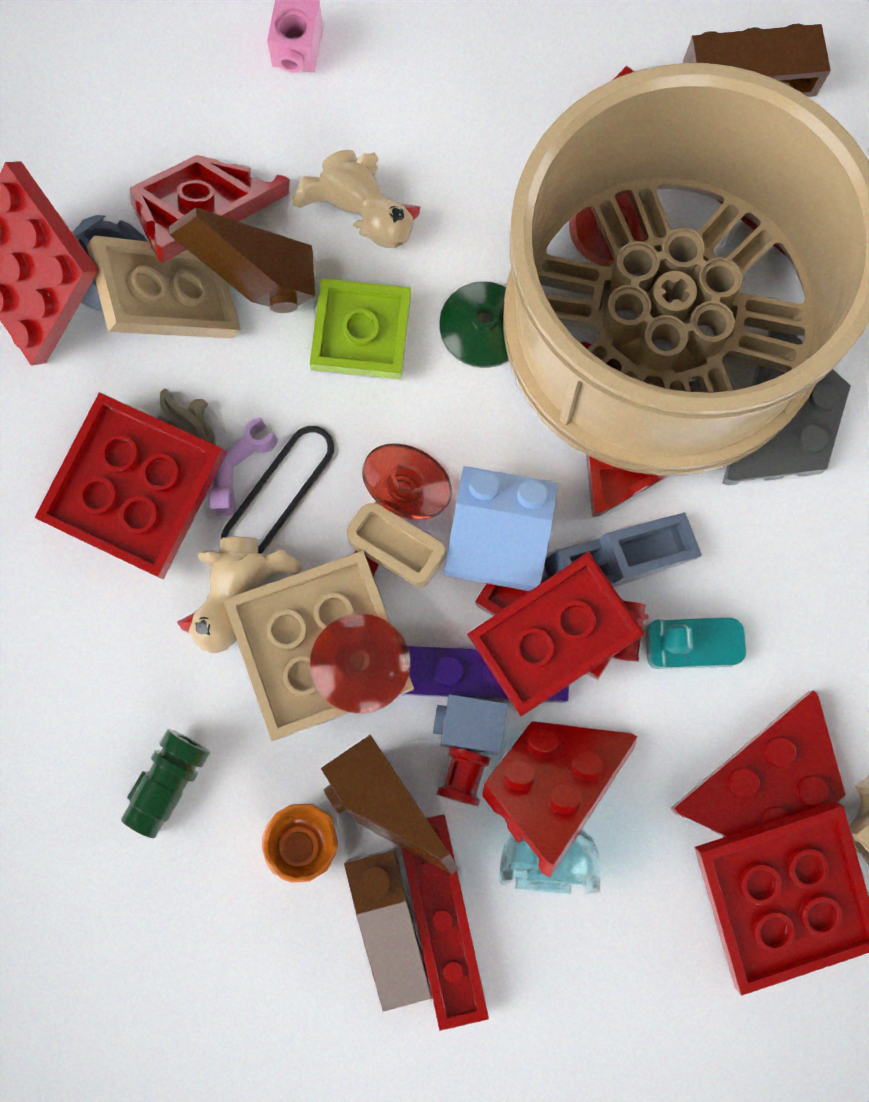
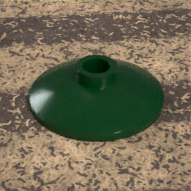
(464, 335)

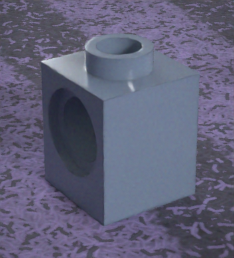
(471, 724)

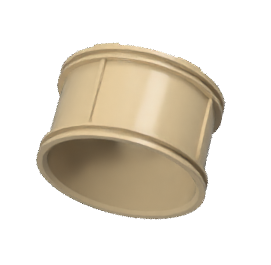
(717, 136)

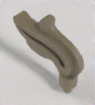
(189, 420)

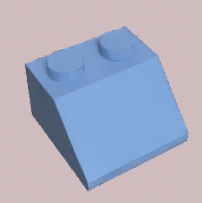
(501, 528)

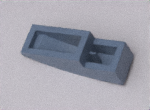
(634, 550)

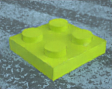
(360, 328)

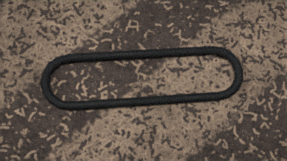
(330, 450)

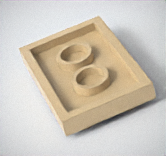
(160, 297)

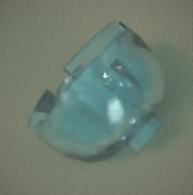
(578, 867)

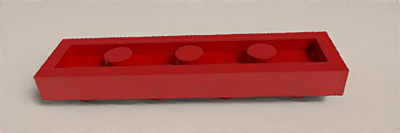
(445, 938)

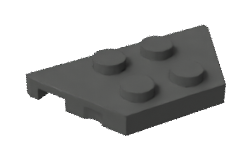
(806, 441)

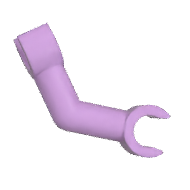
(222, 494)

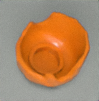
(299, 843)

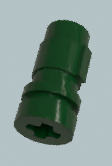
(162, 786)

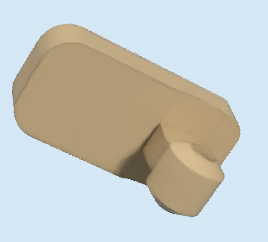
(395, 544)

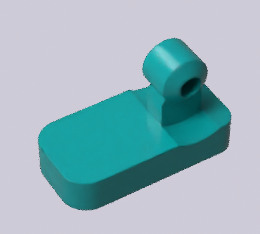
(695, 643)

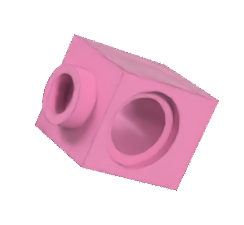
(291, 20)

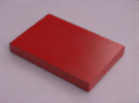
(555, 634)

